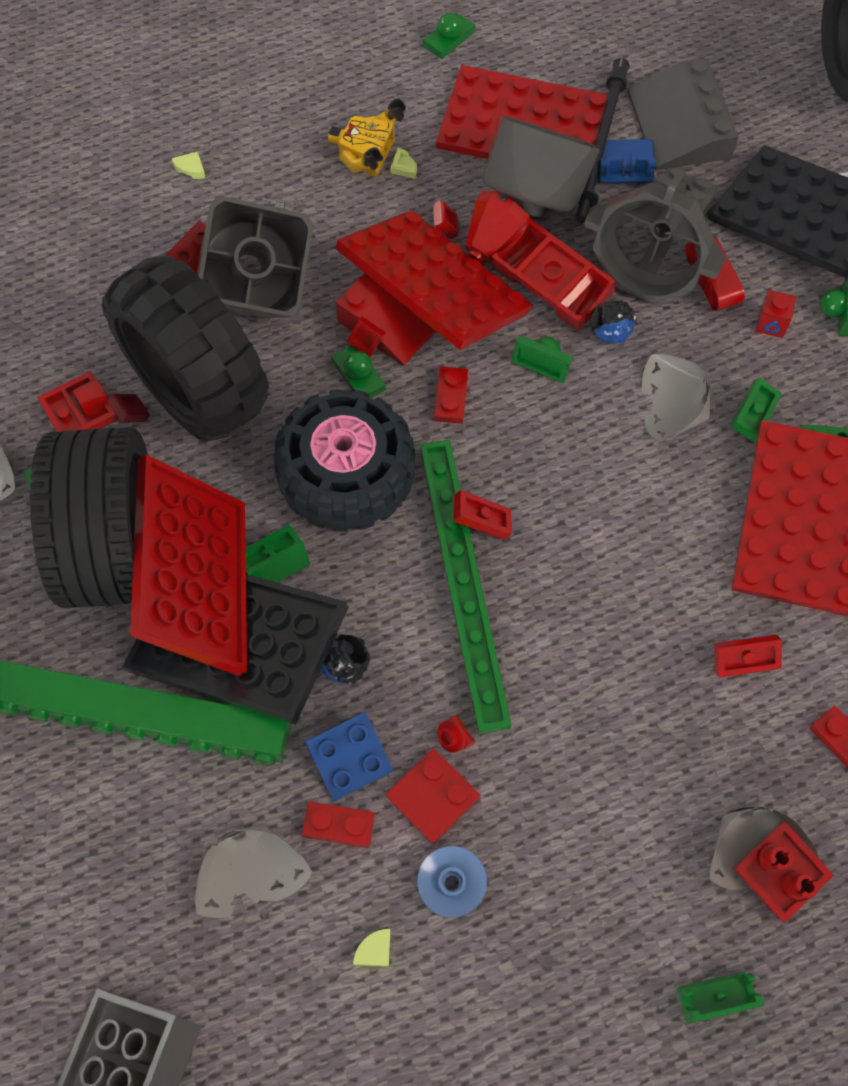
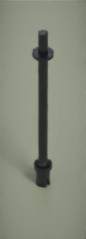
(615, 83)

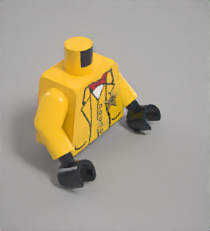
(367, 139)

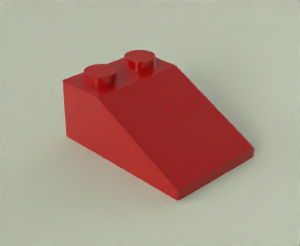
(403, 328)

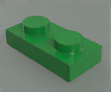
(755, 407)

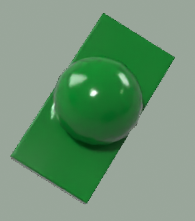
(450, 33)
(835, 304)
(542, 357)
(358, 371)

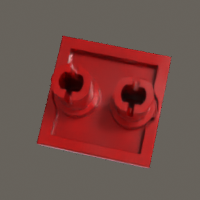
(783, 872)

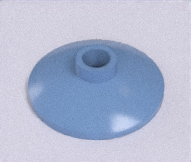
(455, 863)

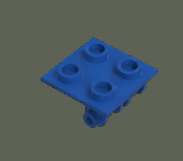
(628, 161)
(349, 756)

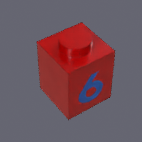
(775, 313)

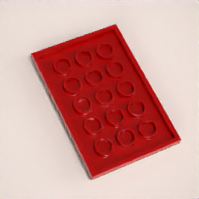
(485, 94)
(434, 278)
(796, 520)
(189, 568)

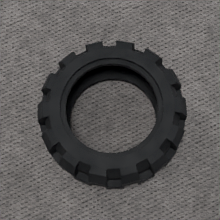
(186, 347)

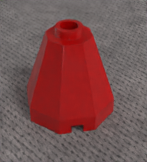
(493, 225)

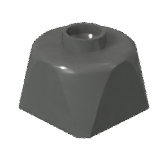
(538, 166)
(270, 234)

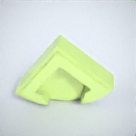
(403, 164)
(190, 165)
(374, 950)

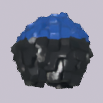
(613, 321)
(346, 660)

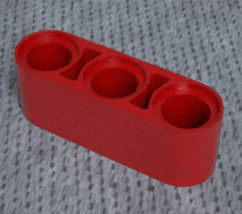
(725, 289)

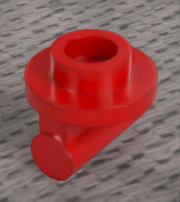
(454, 735)

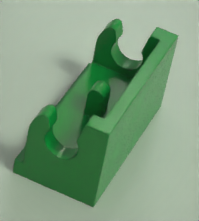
(276, 556)
(719, 997)

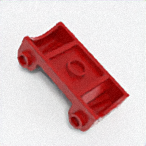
(555, 274)

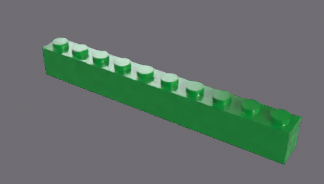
(142, 713)

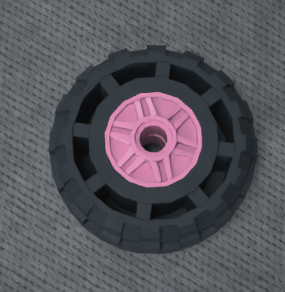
(344, 460)

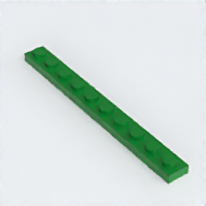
(465, 592)

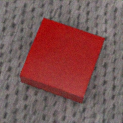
(445, 219)
(365, 336)

